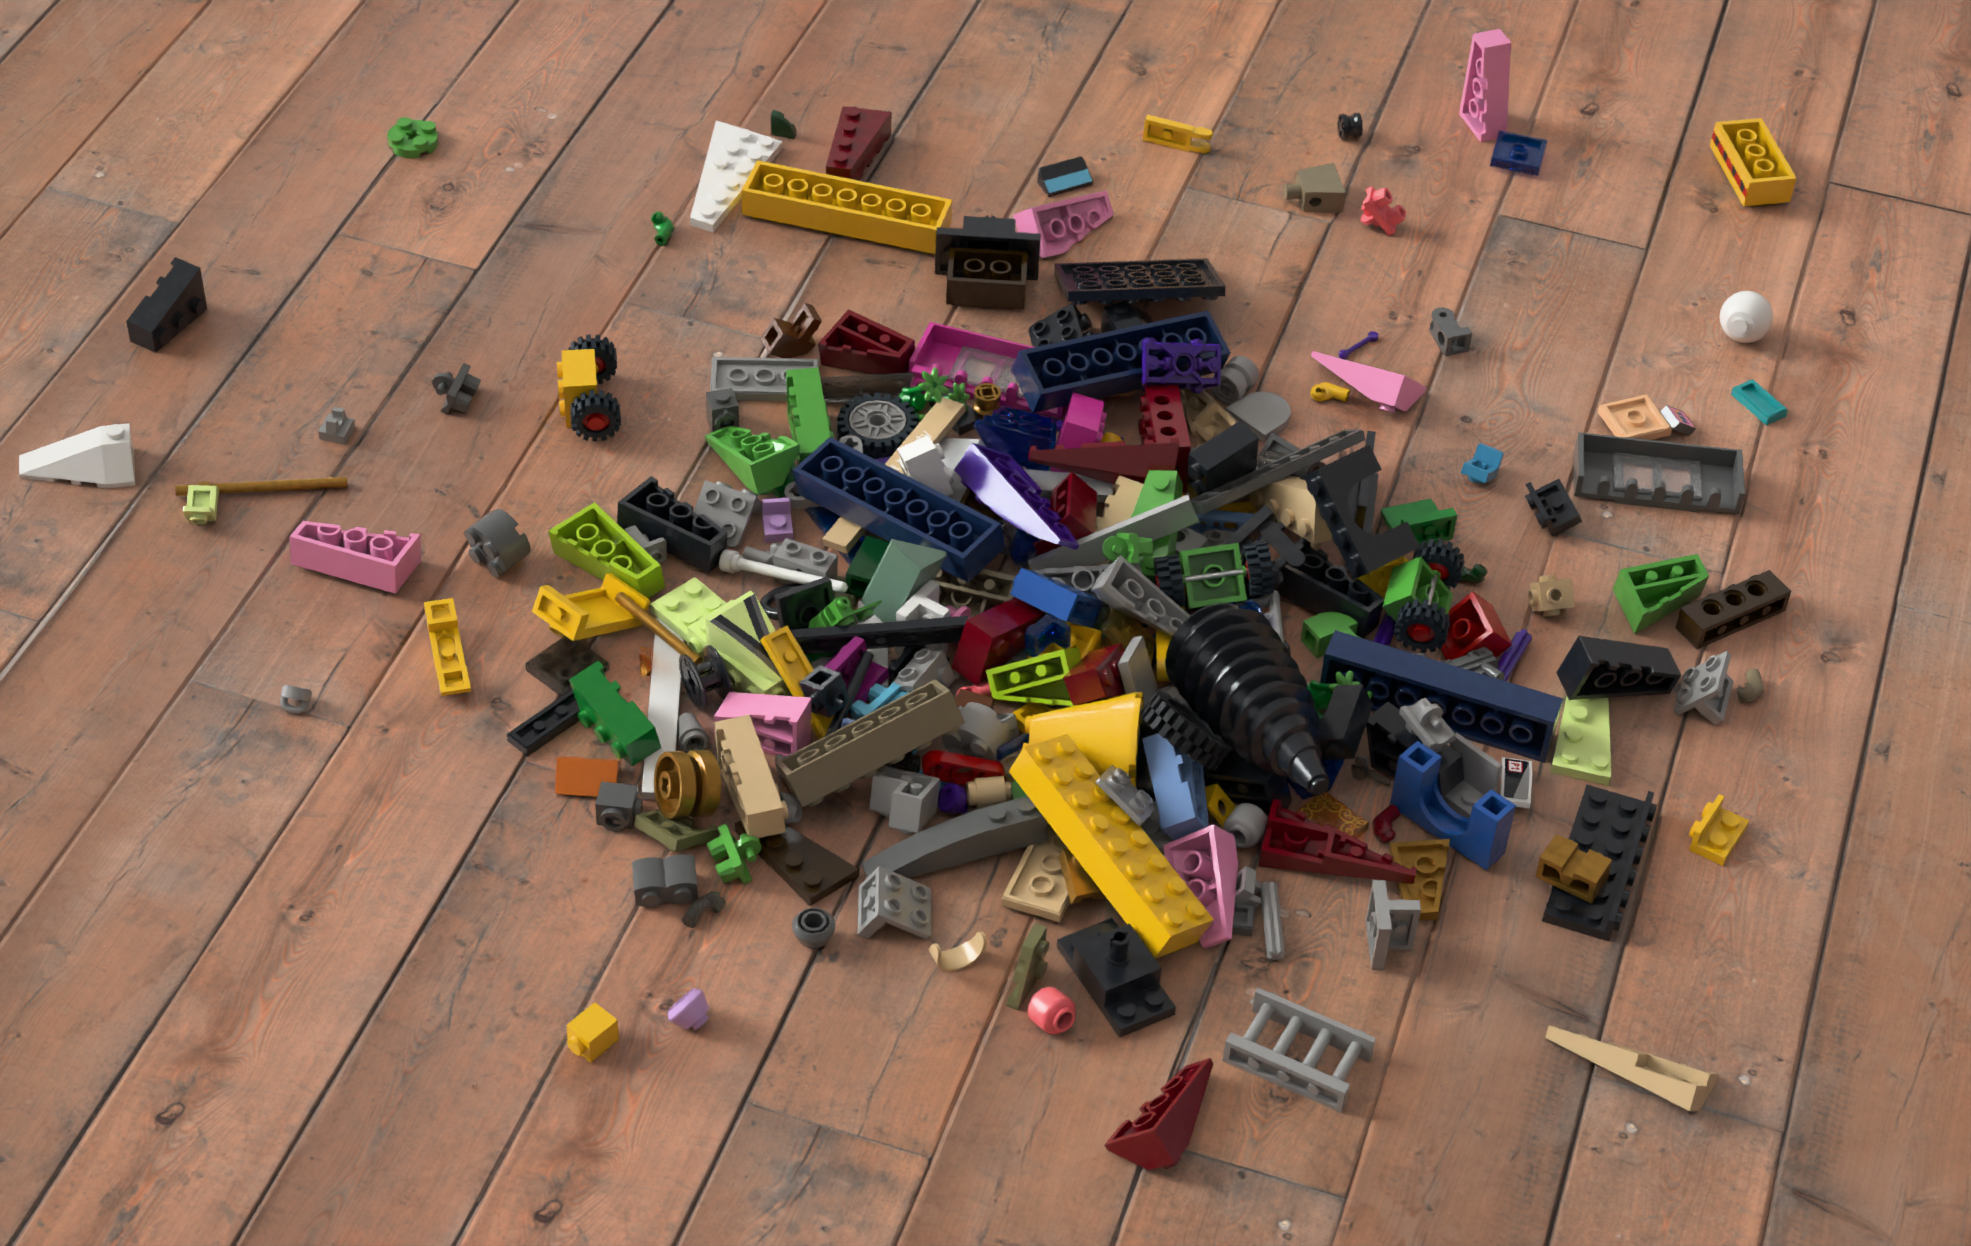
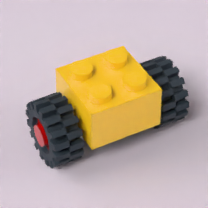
(582, 407)

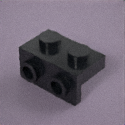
(1554, 507)

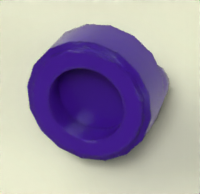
(952, 799)

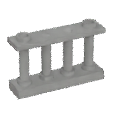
(1287, 1072)

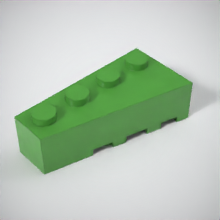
(1157, 490)

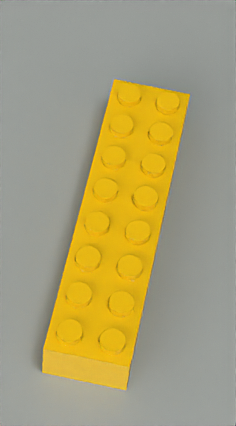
(845, 206)
(1110, 846)

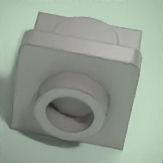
(656, 548)

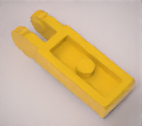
(1176, 134)

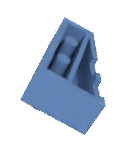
(1177, 788)

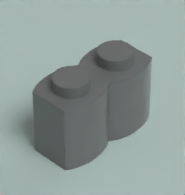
(665, 880)

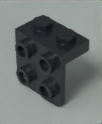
(1060, 326)

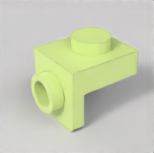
(201, 504)

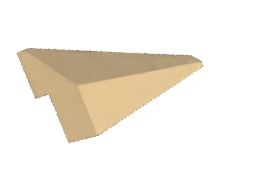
(1666, 1078)

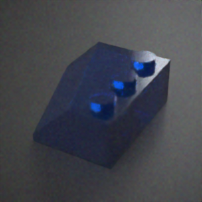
(1015, 432)

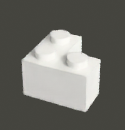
(924, 463)

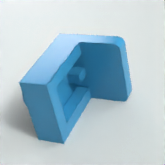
(1483, 465)

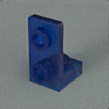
(1023, 548)

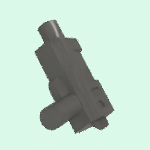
(1479, 661)

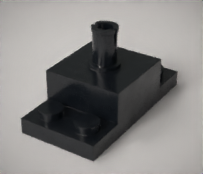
(987, 234)
(1118, 975)

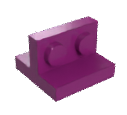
(846, 662)

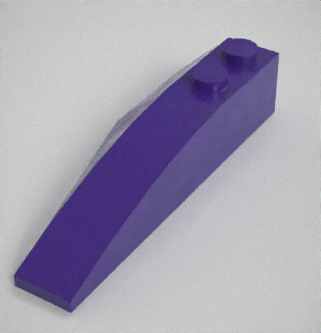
(1011, 494)

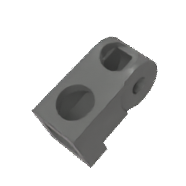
(1448, 333)

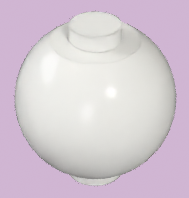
(1746, 316)

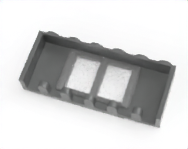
(1658, 473)

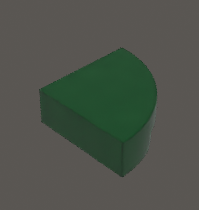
(781, 126)

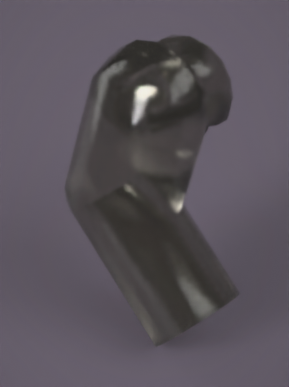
(700, 905)

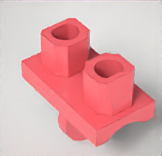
(1379, 213)

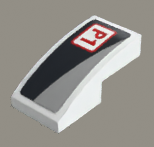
(1516, 781)

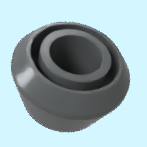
(813, 927)

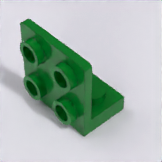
(1423, 519)

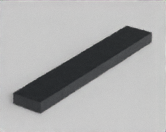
(881, 634)

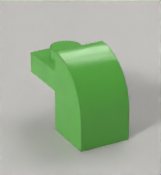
(1320, 628)

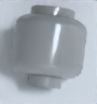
(1247, 824)

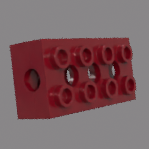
(1165, 420)

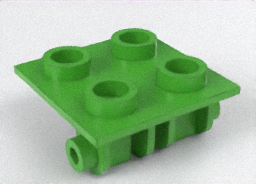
(841, 614)

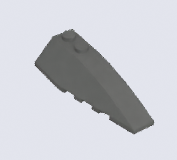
(965, 839)

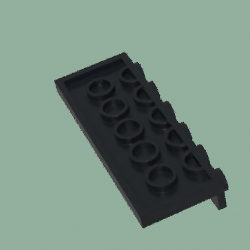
(1614, 828)

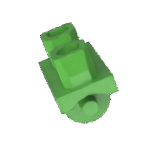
(1128, 546)
(726, 845)

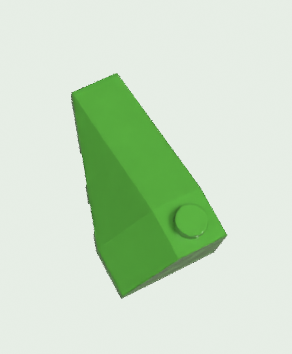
(755, 459)

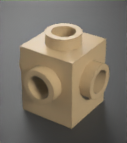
(1551, 595)

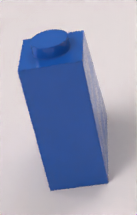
(1056, 598)

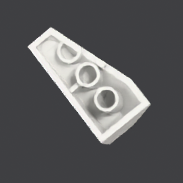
(93, 456)

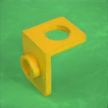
(1213, 795)

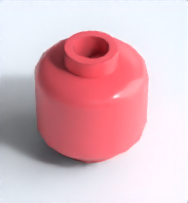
(1052, 1010)

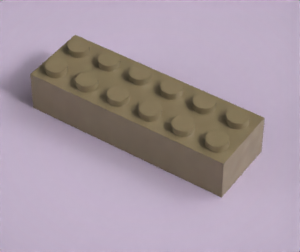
(870, 743)

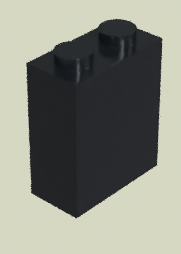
(1222, 459)

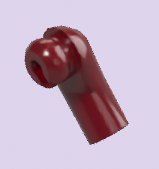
(1383, 822)

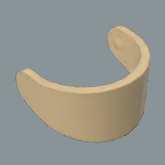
(961, 956)

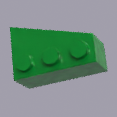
(612, 717)

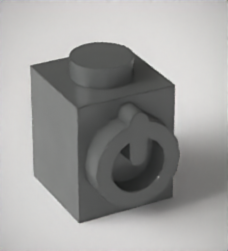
(722, 409)
(617, 805)

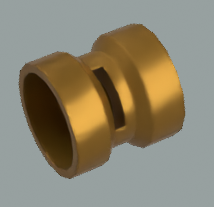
(986, 399)

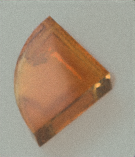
(646, 659)

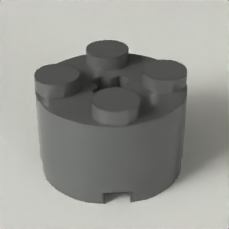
(497, 542)

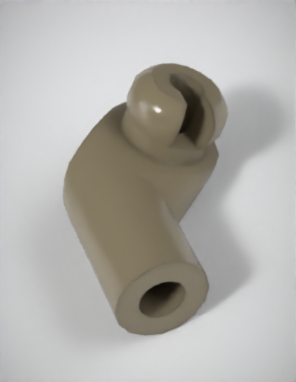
(1753, 688)

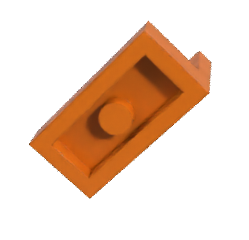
(584, 775)

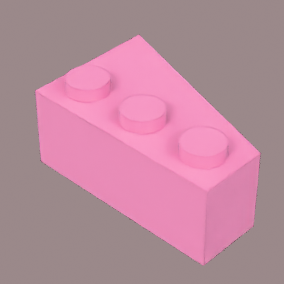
(779, 721)

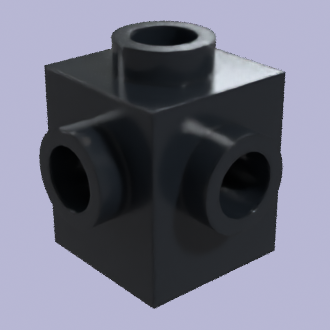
(826, 691)

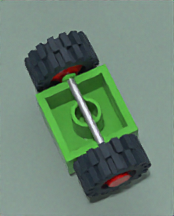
(1215, 574)
(1421, 595)

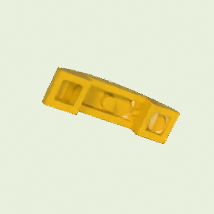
(447, 647)

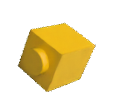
(592, 1032)

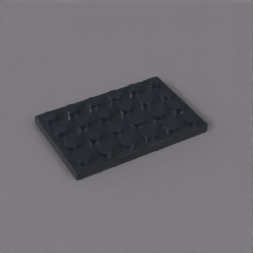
(1139, 280)

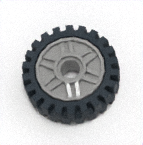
(878, 422)

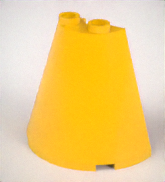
(1101, 729)

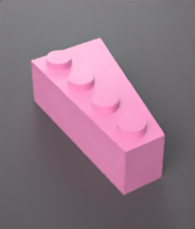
(1487, 85)
(355, 555)

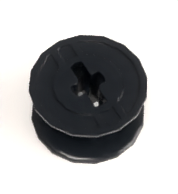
(704, 677)

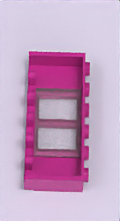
(974, 361)

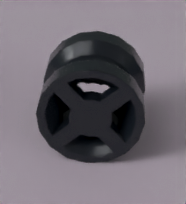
(1350, 125)

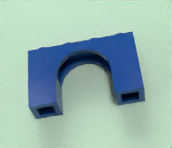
(1417, 796)

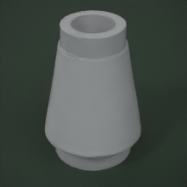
(691, 733)

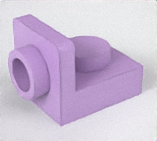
(777, 519)

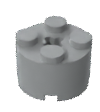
(979, 734)

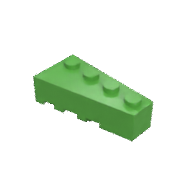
(807, 410)

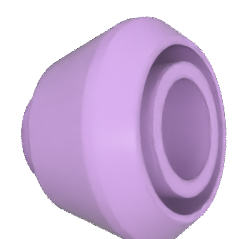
(690, 1010)

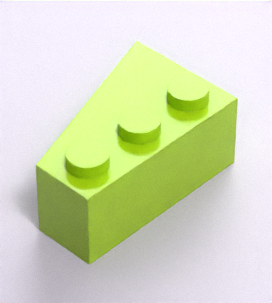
(1035, 678)

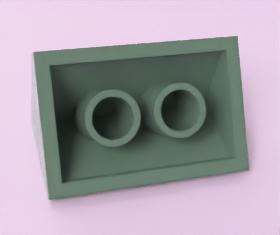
(900, 575)

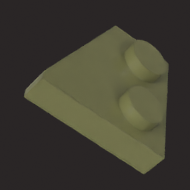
(674, 833)
(1030, 965)

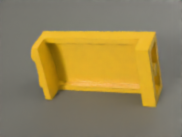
(589, 611)

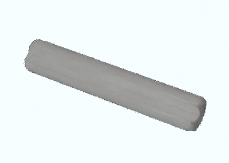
(1272, 921)

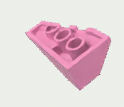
(1064, 221)
(1381, 386)
(1209, 868)

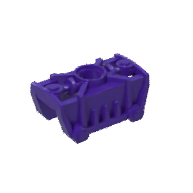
(1185, 380)

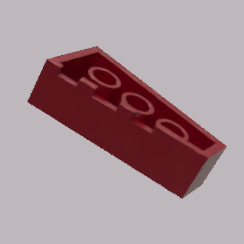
(857, 140)

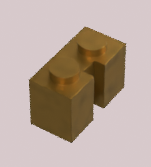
(1573, 869)

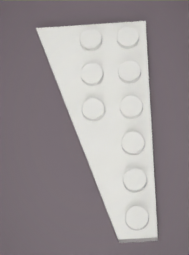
(725, 171)

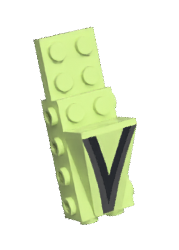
(730, 628)

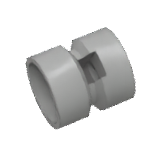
(1236, 378)

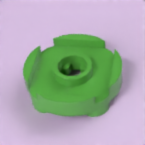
(423, 134)

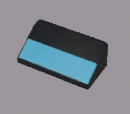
(1064, 176)

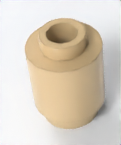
(987, 791)

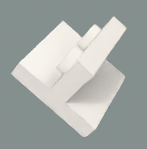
(924, 605)

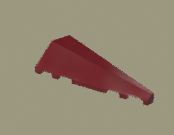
(1110, 459)
(1305, 846)

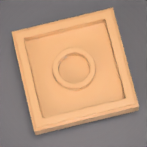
(1635, 418)

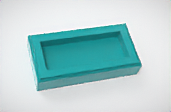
(1759, 402)

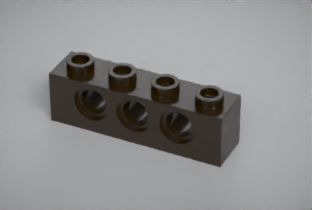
(1733, 609)

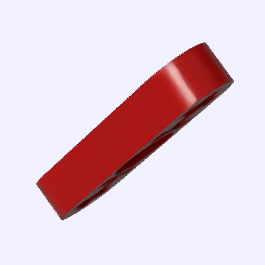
(945, 766)

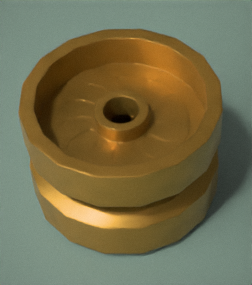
(687, 784)

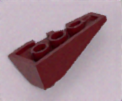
(1166, 1122)

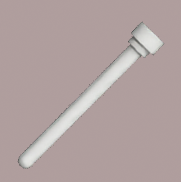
(733, 562)

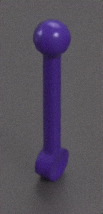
(1372, 336)

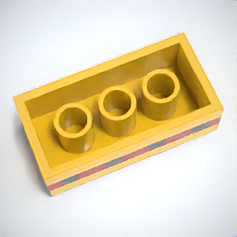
(1753, 162)

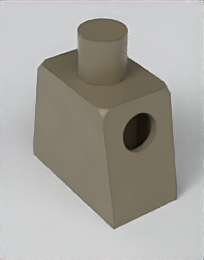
(1317, 189)

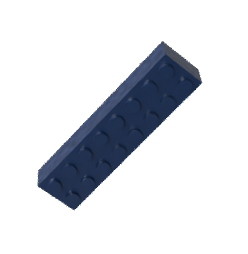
(1107, 361)
(898, 507)
(1472, 703)

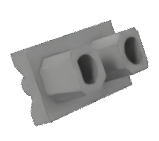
(1426, 722)

